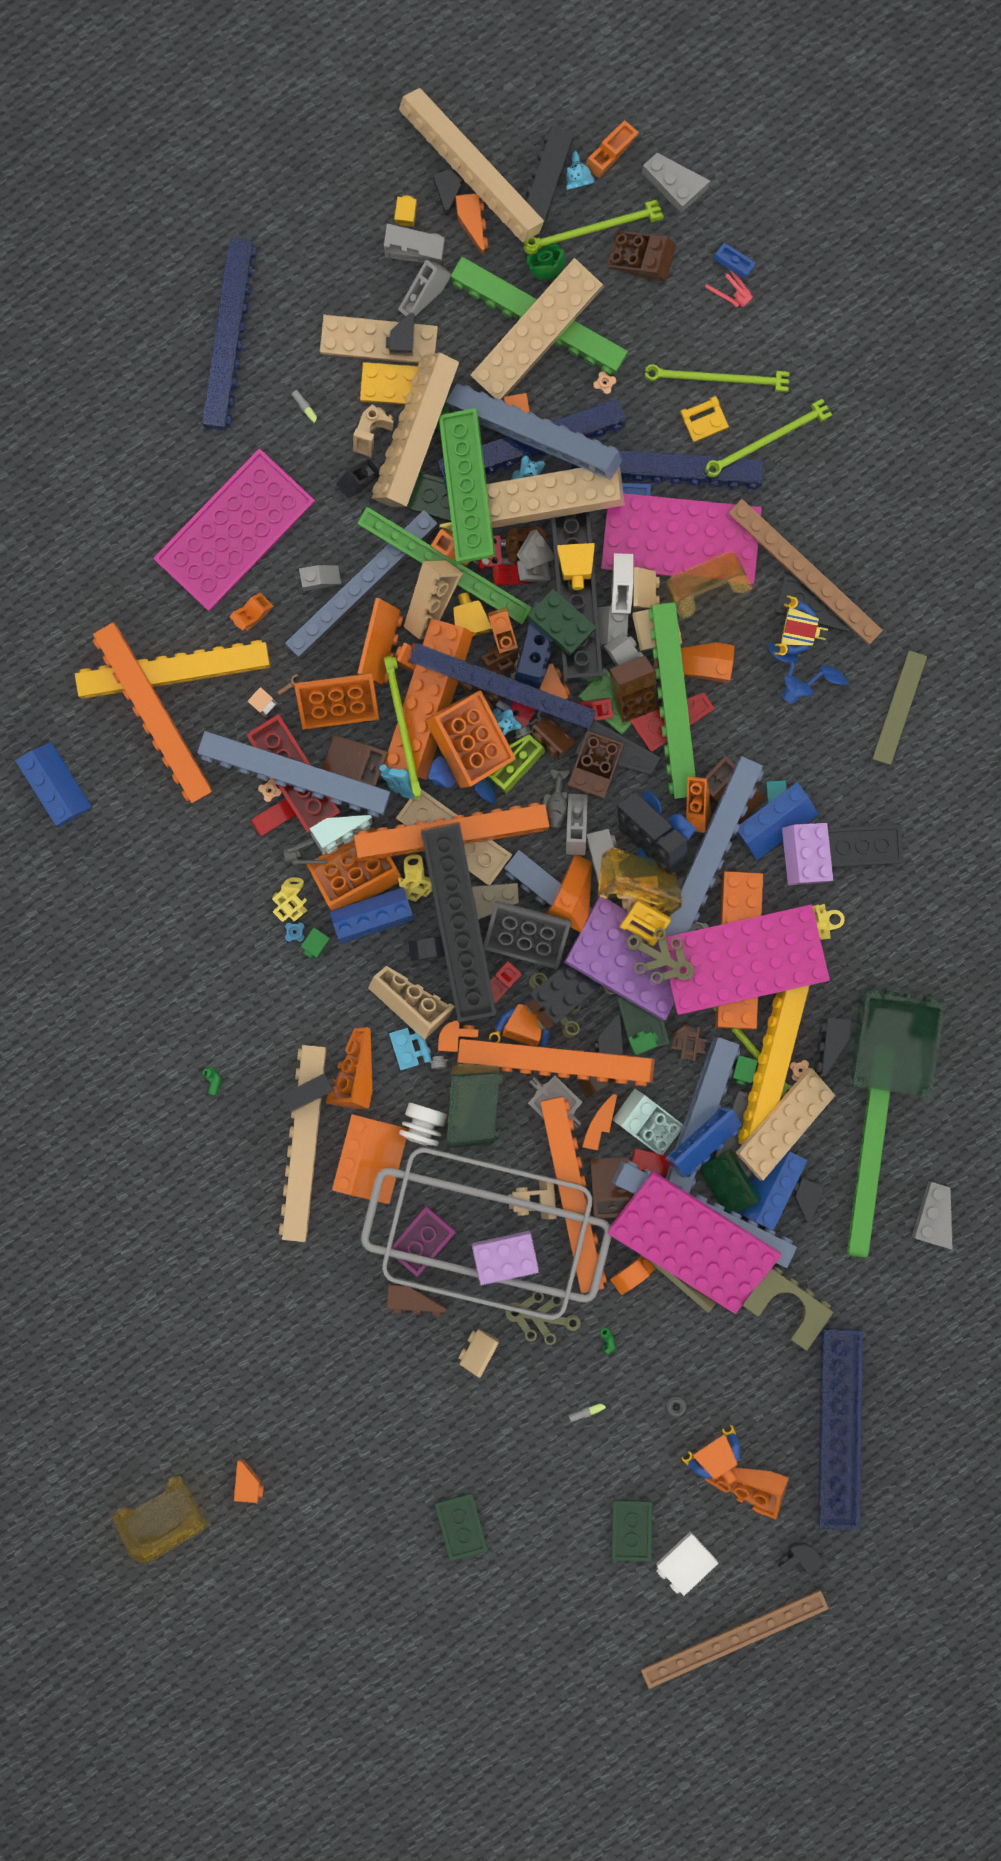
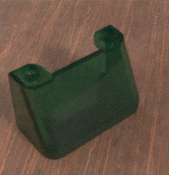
(473, 1105)

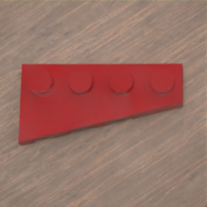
(649, 725)

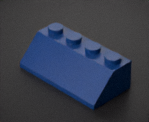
(53, 784)
(764, 828)
(371, 915)
(704, 1141)
(775, 1190)

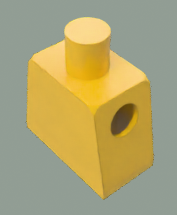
(576, 563)
(471, 615)

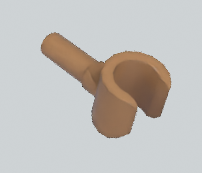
(288, 686)

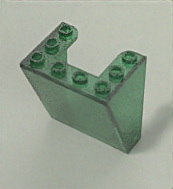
(896, 1042)

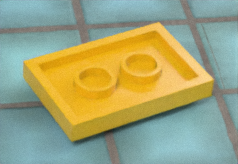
(386, 383)

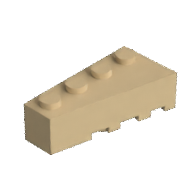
(431, 595)
(410, 1002)

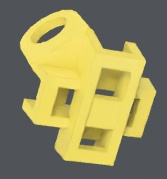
(414, 877)
(289, 892)
(822, 920)

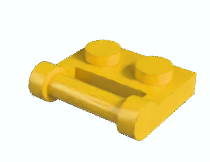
(706, 425)
(647, 917)

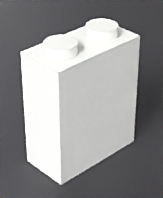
(622, 583)
(686, 1564)

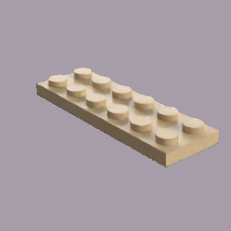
(368, 339)
(483, 858)
(785, 1124)

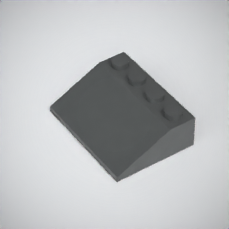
(527, 934)

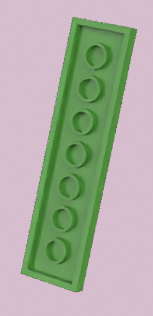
(466, 486)

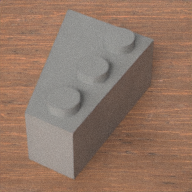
(675, 181)
(413, 245)
(598, 844)
(934, 1216)

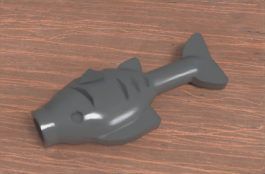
(556, 803)

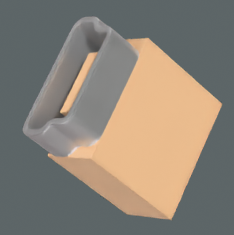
(262, 702)

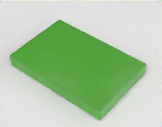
(601, 690)

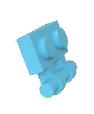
(397, 781)
(405, 1050)

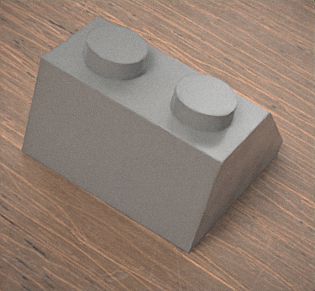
(611, 624)

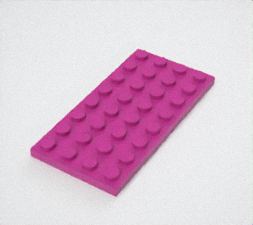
(234, 530)
(675, 534)
(749, 959)
(694, 1242)

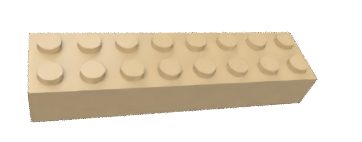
(537, 330)
(415, 429)
(552, 496)

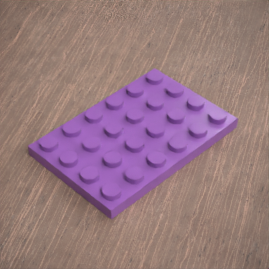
(605, 957)

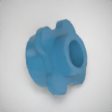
(298, 936)

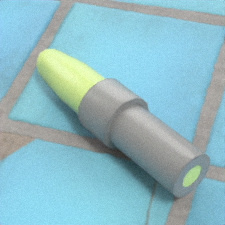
(304, 405)
(586, 1412)

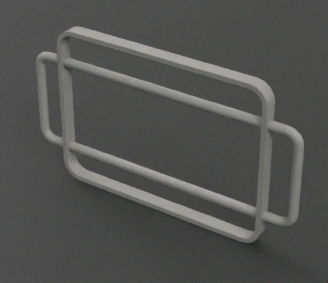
(565, 1294)

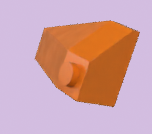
(707, 661)
(573, 895)
(355, 1075)
(758, 1487)

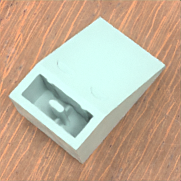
(335, 831)
(648, 1122)

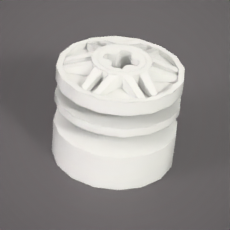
(423, 1124)

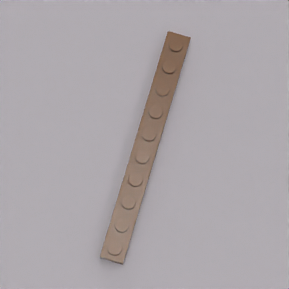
(805, 572)
(734, 1639)

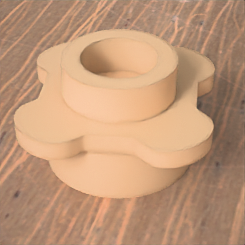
(606, 388)
(269, 795)
(795, 1069)

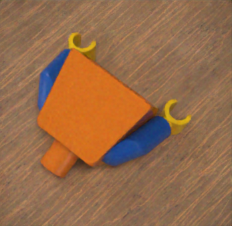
(521, 1027)
(717, 1458)

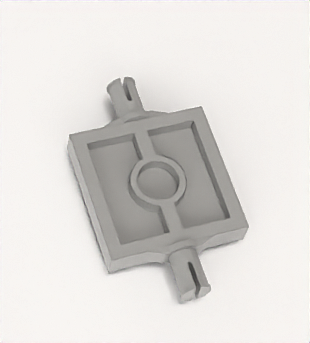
(554, 1089)

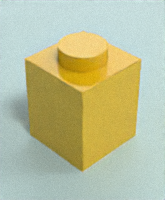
(405, 211)

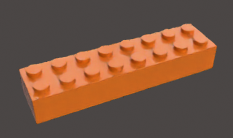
(426, 696)
(739, 901)

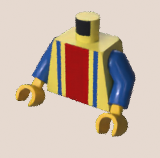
(799, 628)

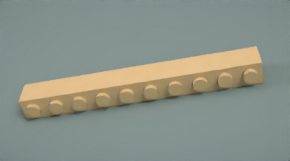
(471, 165)
(302, 1151)

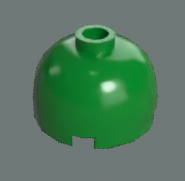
(547, 262)

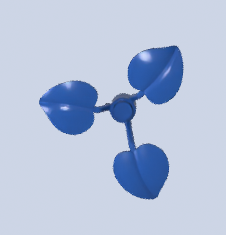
(798, 688)
(442, 776)
(676, 821)

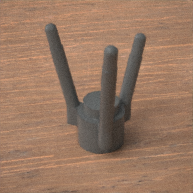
(294, 852)

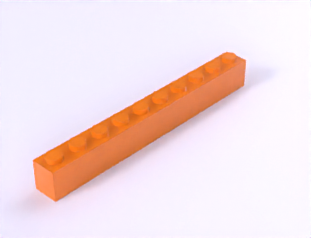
(152, 712)
(474, 829)
(557, 1061)
(572, 1199)

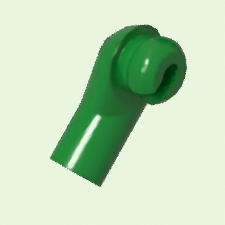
(214, 1080)
(609, 1339)

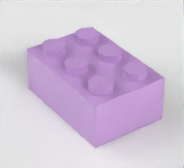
(807, 854)
(505, 1257)

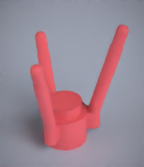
(742, 295)

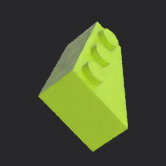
(527, 753)

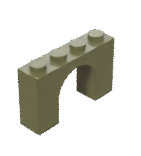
(814, 1312)

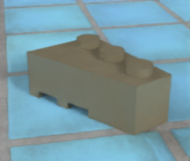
(487, 895)

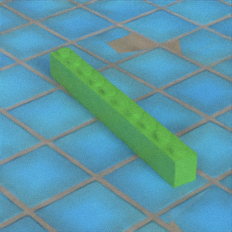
(516, 303)
(673, 696)

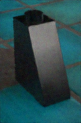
(308, 1092)

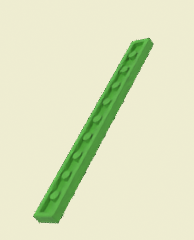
(422, 552)

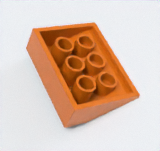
(380, 641)
(337, 701)
(470, 739)
(348, 881)
(366, 1151)

